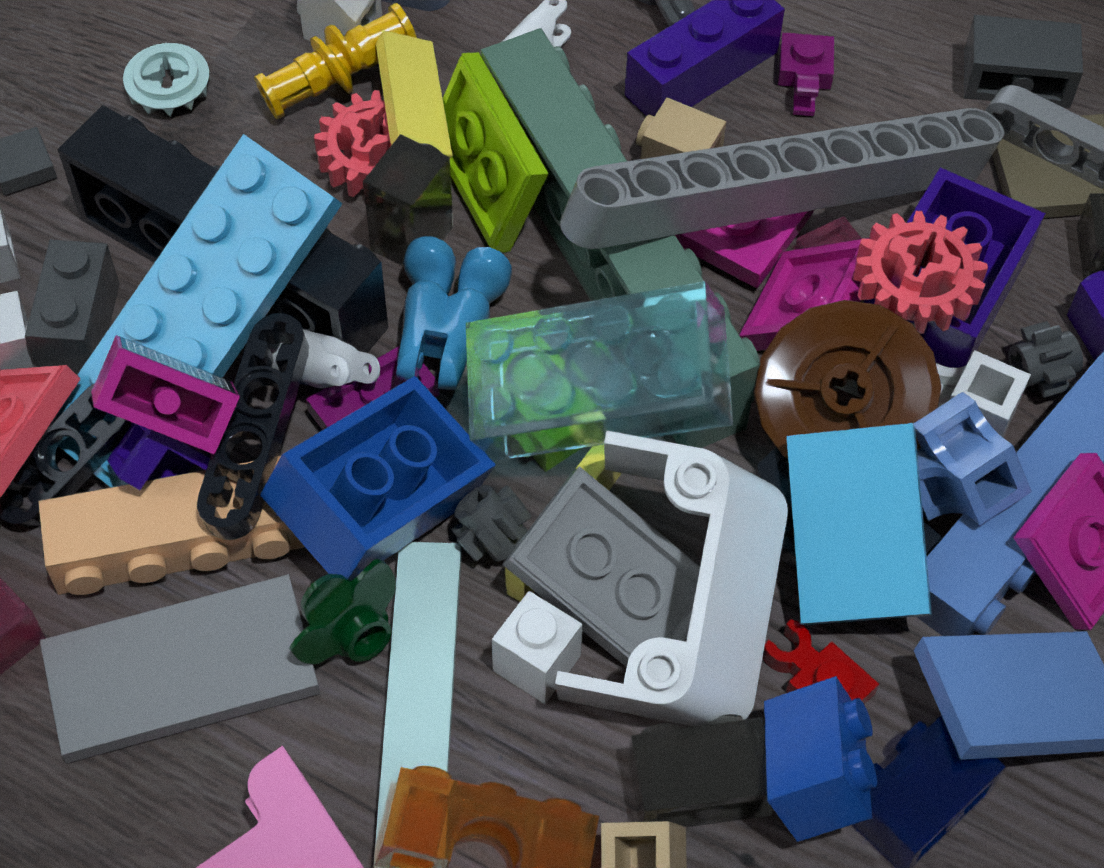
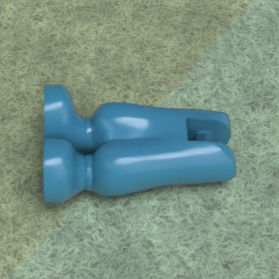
(437, 322)

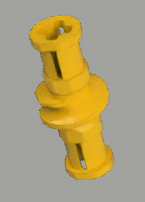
(330, 61)

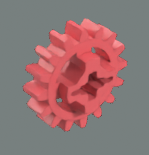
(362, 135)
(941, 290)

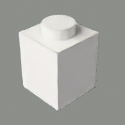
(535, 646)

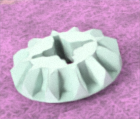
(146, 72)

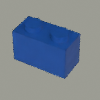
(818, 759)

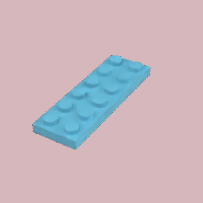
(218, 271)

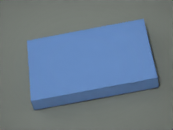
(1017, 692)

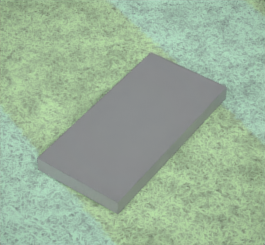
(176, 668)

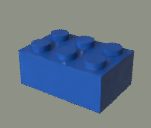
(376, 479)

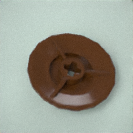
(837, 344)

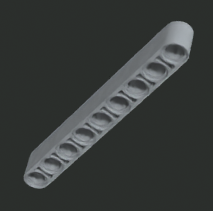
(774, 177)

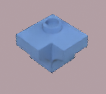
(966, 463)

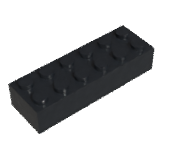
(145, 187)

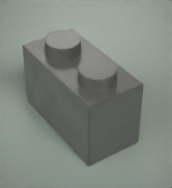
(1023, 54)
(72, 303)

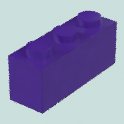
(702, 52)

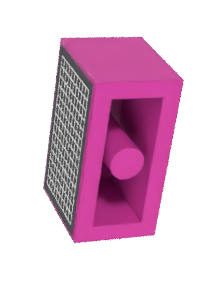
(164, 394)

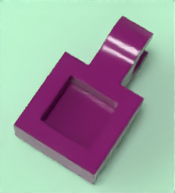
(806, 65)

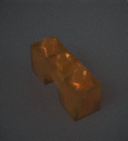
(435, 813)

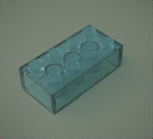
(598, 366)

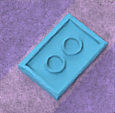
(858, 525)

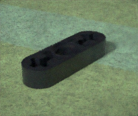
(42, 457)

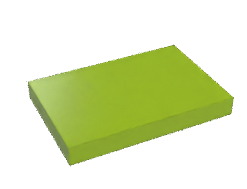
(490, 153)

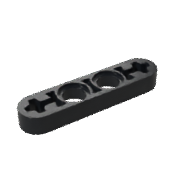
(247, 423)

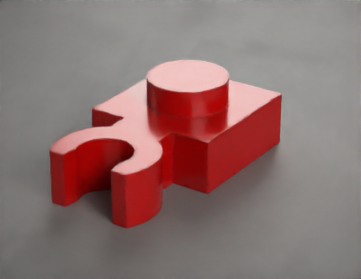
(811, 667)

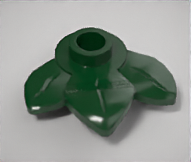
(346, 615)

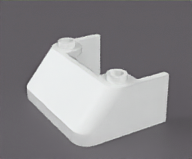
(733, 598)

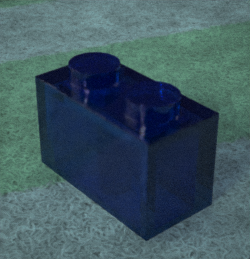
(924, 794)

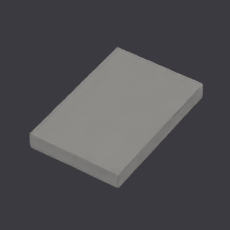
(606, 568)

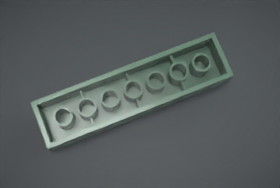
(571, 138)

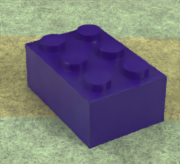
(1007, 238)

